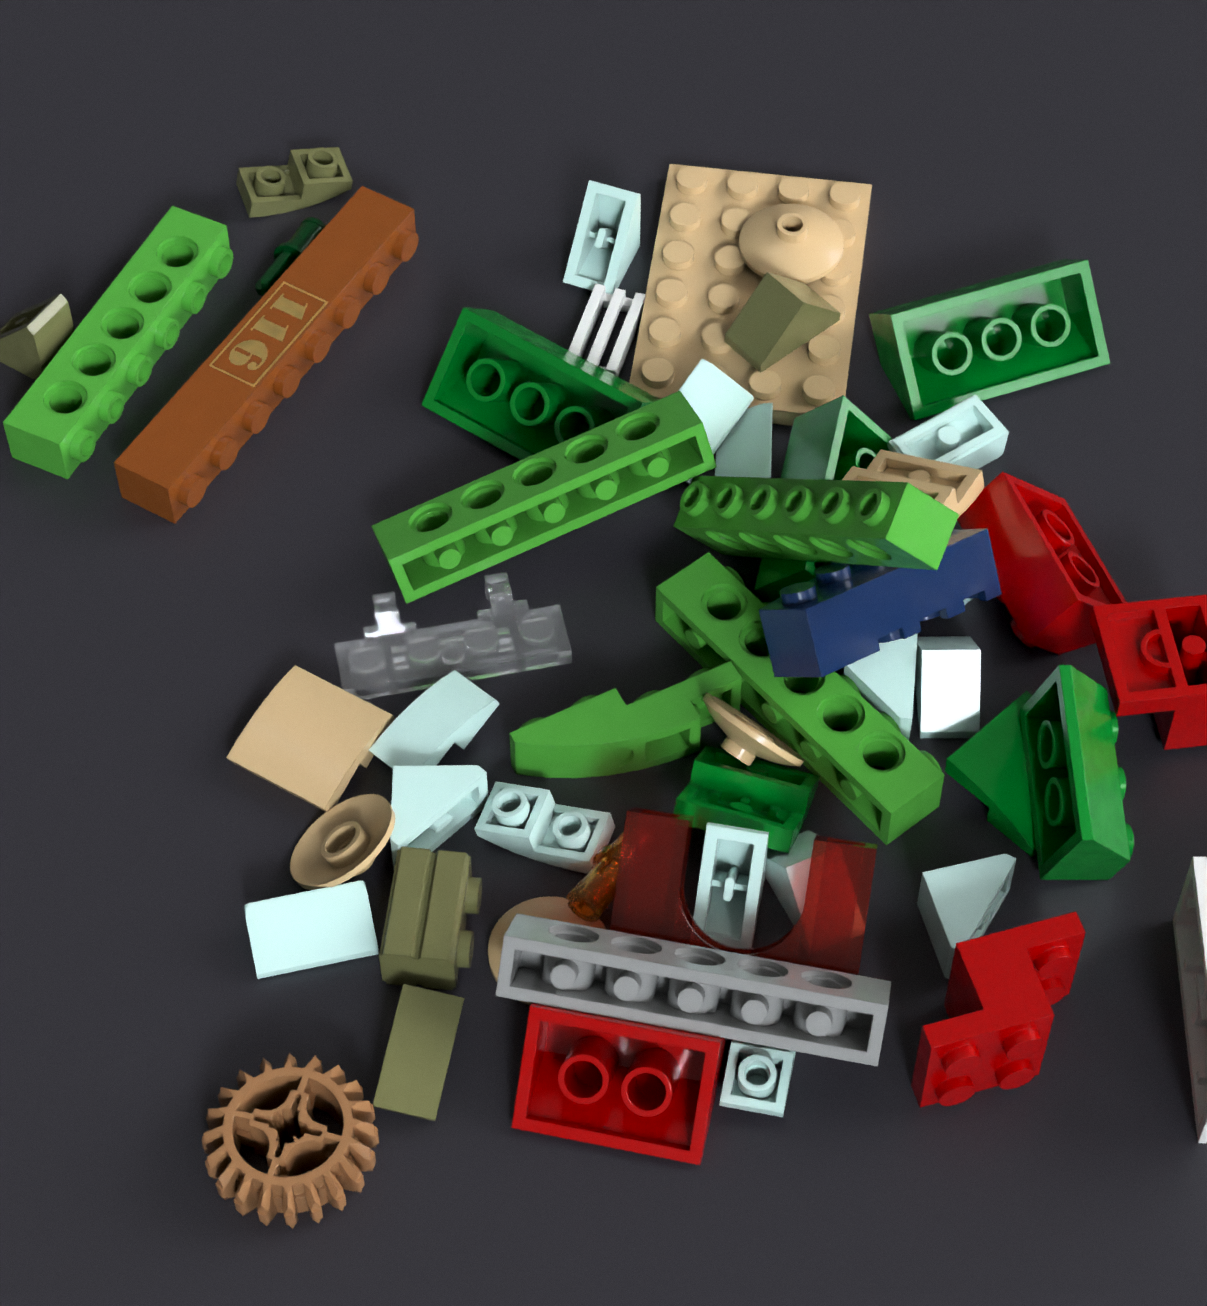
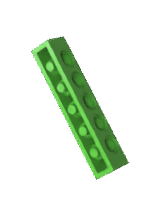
(118, 343)
(544, 496)
(817, 520)
(887, 800)

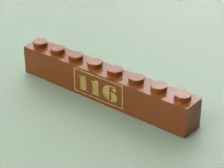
(266, 355)

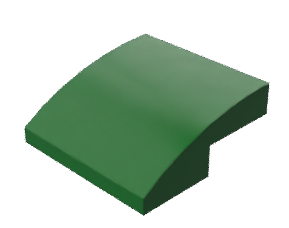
(996, 773)
(747, 796)

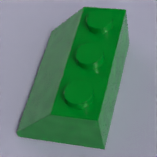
(1075, 779)

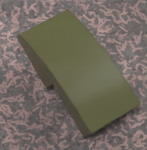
(306, 181)
(418, 1052)

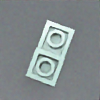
(433, 722)
(535, 827)
(757, 1078)

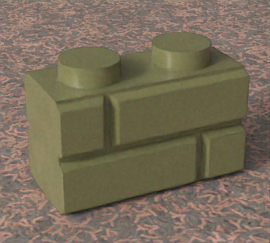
(428, 917)

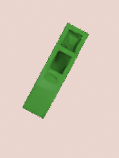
(612, 738)

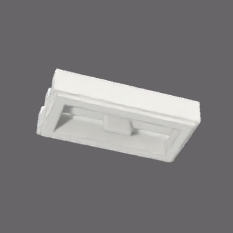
(614, 303)

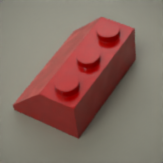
(1042, 564)
(617, 1083)

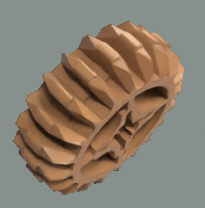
(274, 1109)

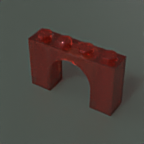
(654, 904)

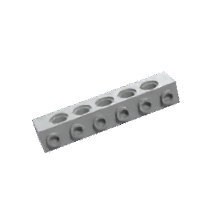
(694, 989)

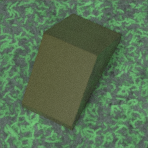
(778, 321)
(36, 335)

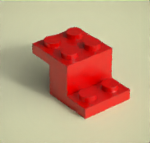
(1157, 663)
(997, 1010)

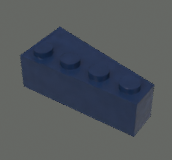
(856, 607)

